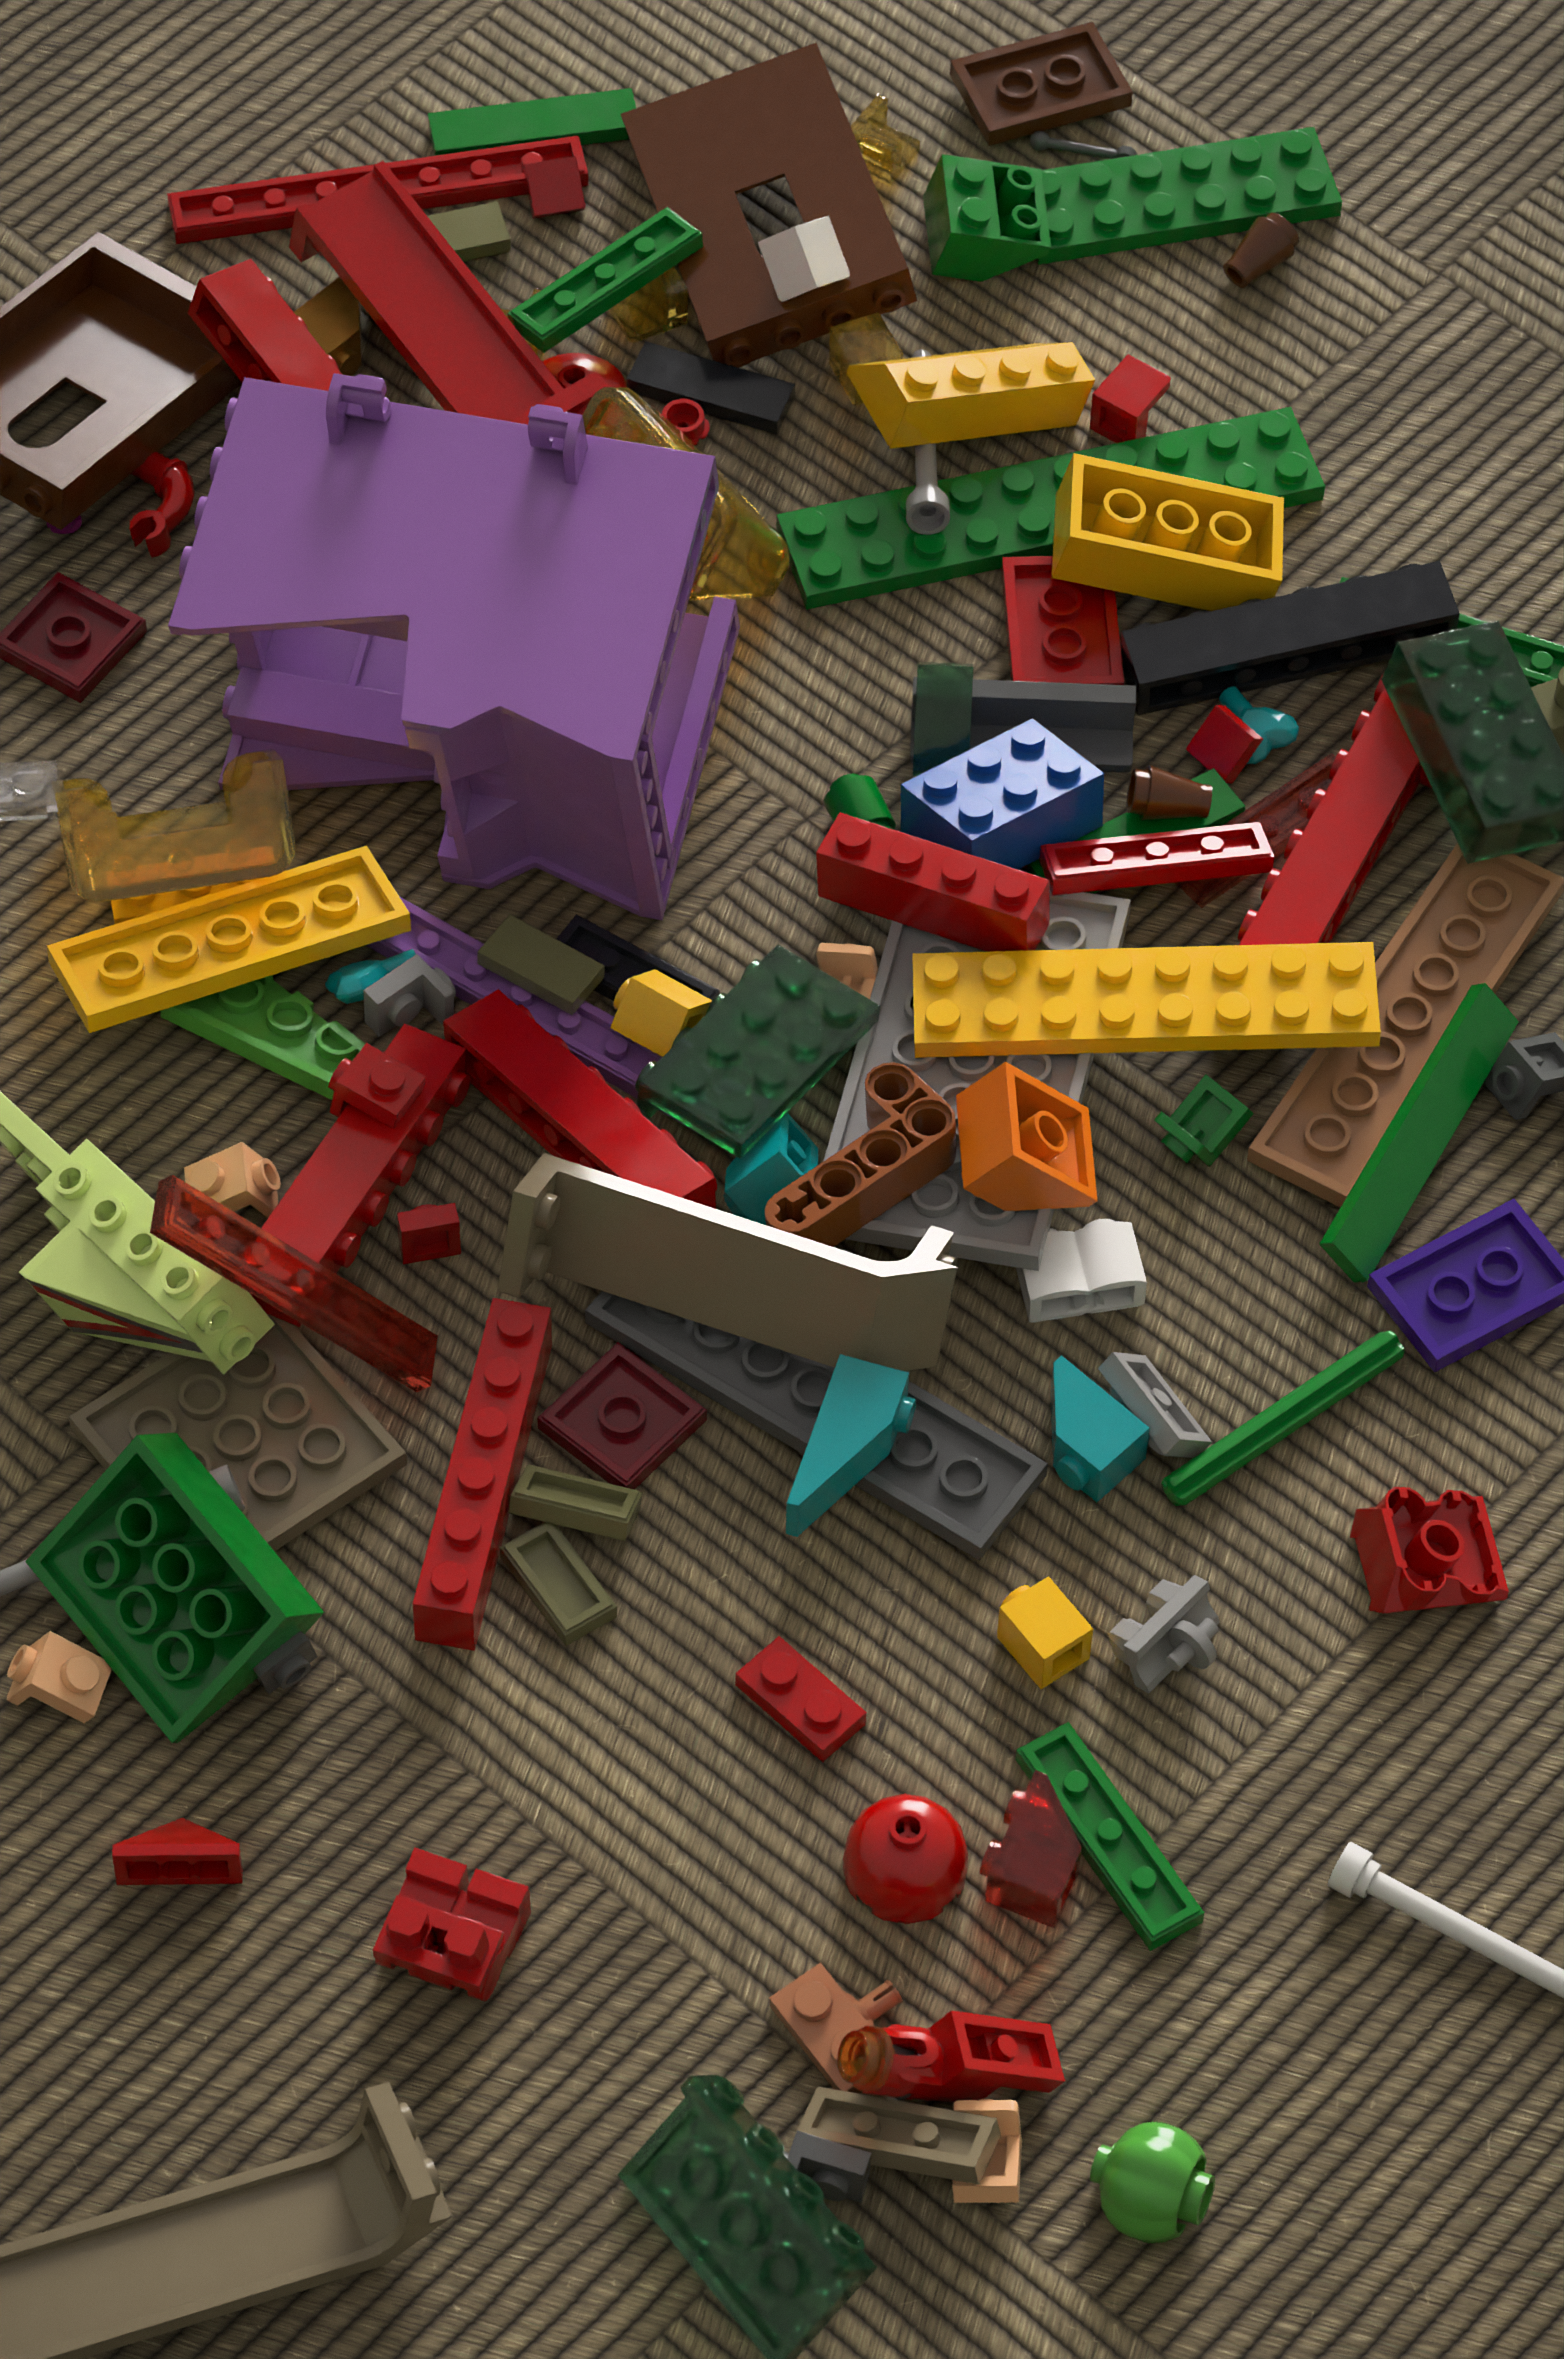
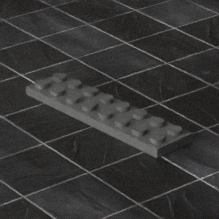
(940, 1474)

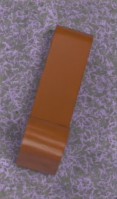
(904, 1150)

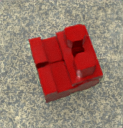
(451, 1927)

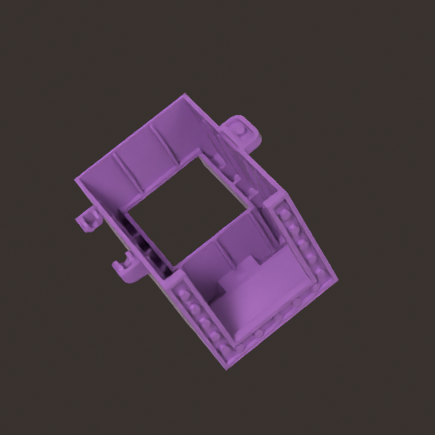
(470, 618)

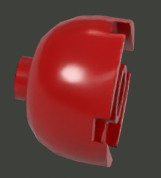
(905, 1858)

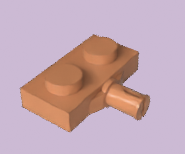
(822, 2014)

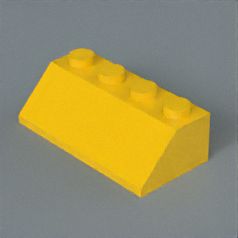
(974, 393)

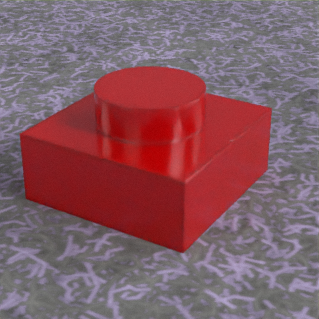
(429, 1233)

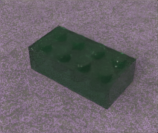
(1480, 739)

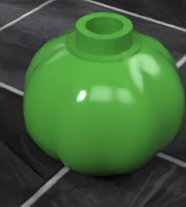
(1152, 2181)

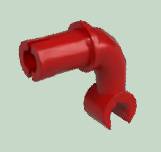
(177, 492)

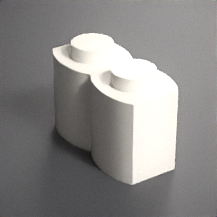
(1085, 1272)

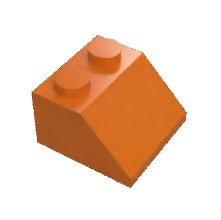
(1024, 1143)

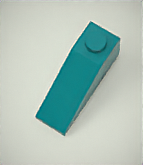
(850, 1436)

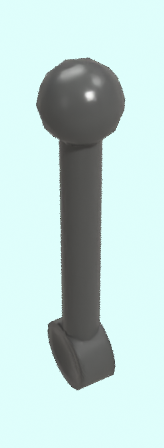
(1040, 141)

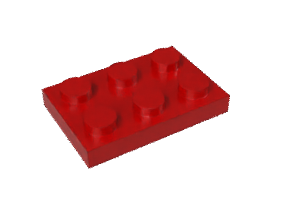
(1059, 626)

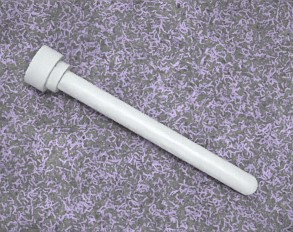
(1361, 1875)

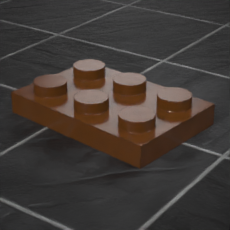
(1040, 83)

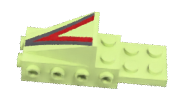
(107, 1268)

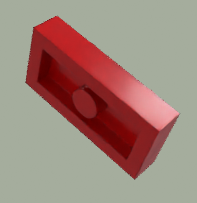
(800, 1698)

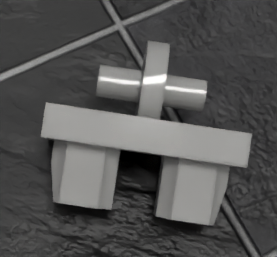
(1172, 1637)

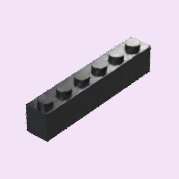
(1285, 636)

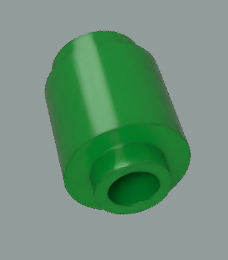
(859, 798)

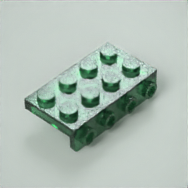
(756, 1051)
(747, 2218)

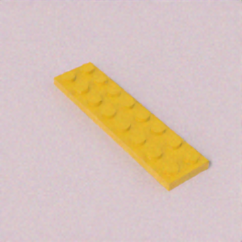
(1145, 999)

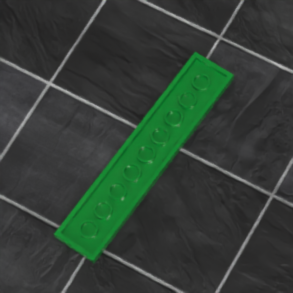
(1009, 511)

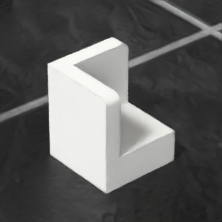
(804, 258)

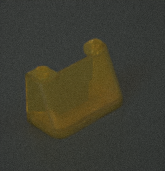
(741, 548)
(178, 847)

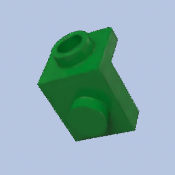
(1204, 1122)

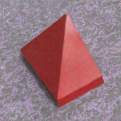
(177, 1856)

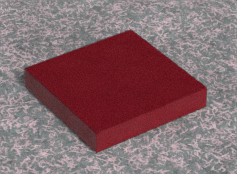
(70, 637)
(622, 1418)

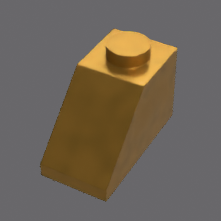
(335, 324)

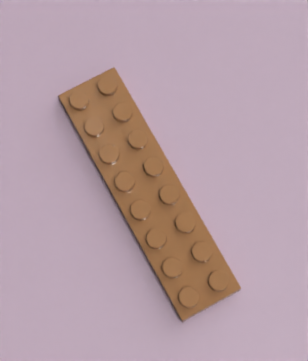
(1456, 936)

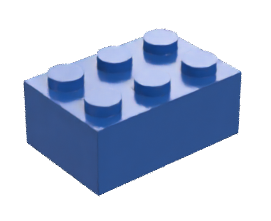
(1006, 797)

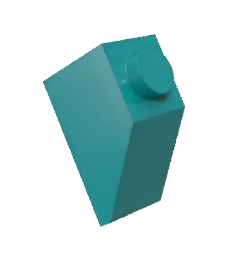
(767, 1168)
(1092, 1433)

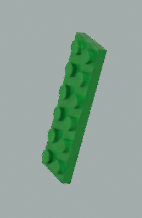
(1186, 193)

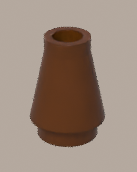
(1263, 248)
(1165, 795)

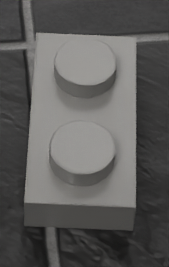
(1148, 1396)

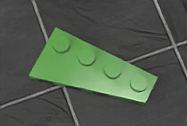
(271, 1030)

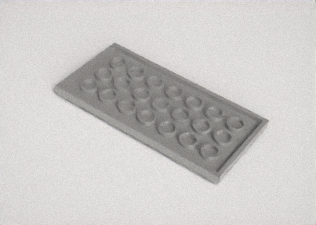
(978, 1226)

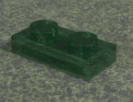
(941, 713)

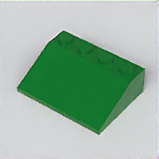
(171, 1583)

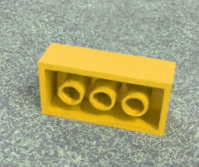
(1166, 535)

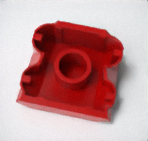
(1428, 1551)

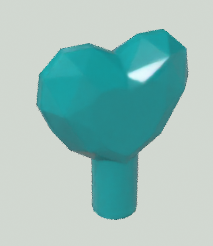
(1274, 726)
(351, 980)

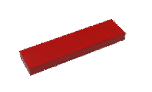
(1156, 858)

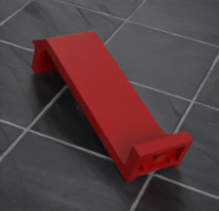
(430, 302)

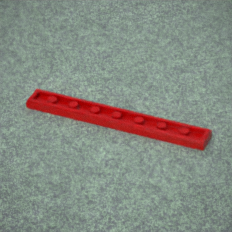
(429, 180)

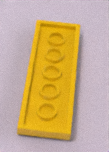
(228, 938)

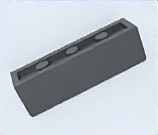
(1086, 717)

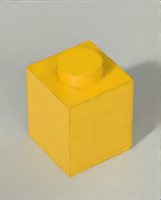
(656, 1009)
(1044, 1631)

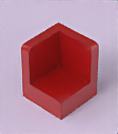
(1125, 398)

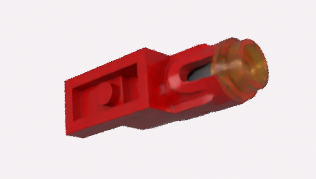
(953, 2059)

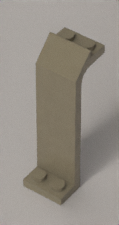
(727, 1269)
(223, 2242)

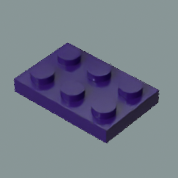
(1472, 1285)

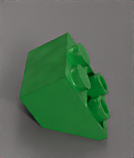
(984, 217)

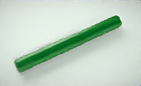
(1282, 1418)

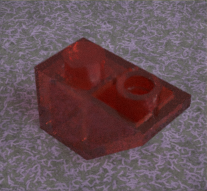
(1038, 1856)

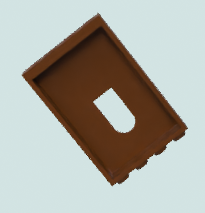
(741, 135)
(120, 336)

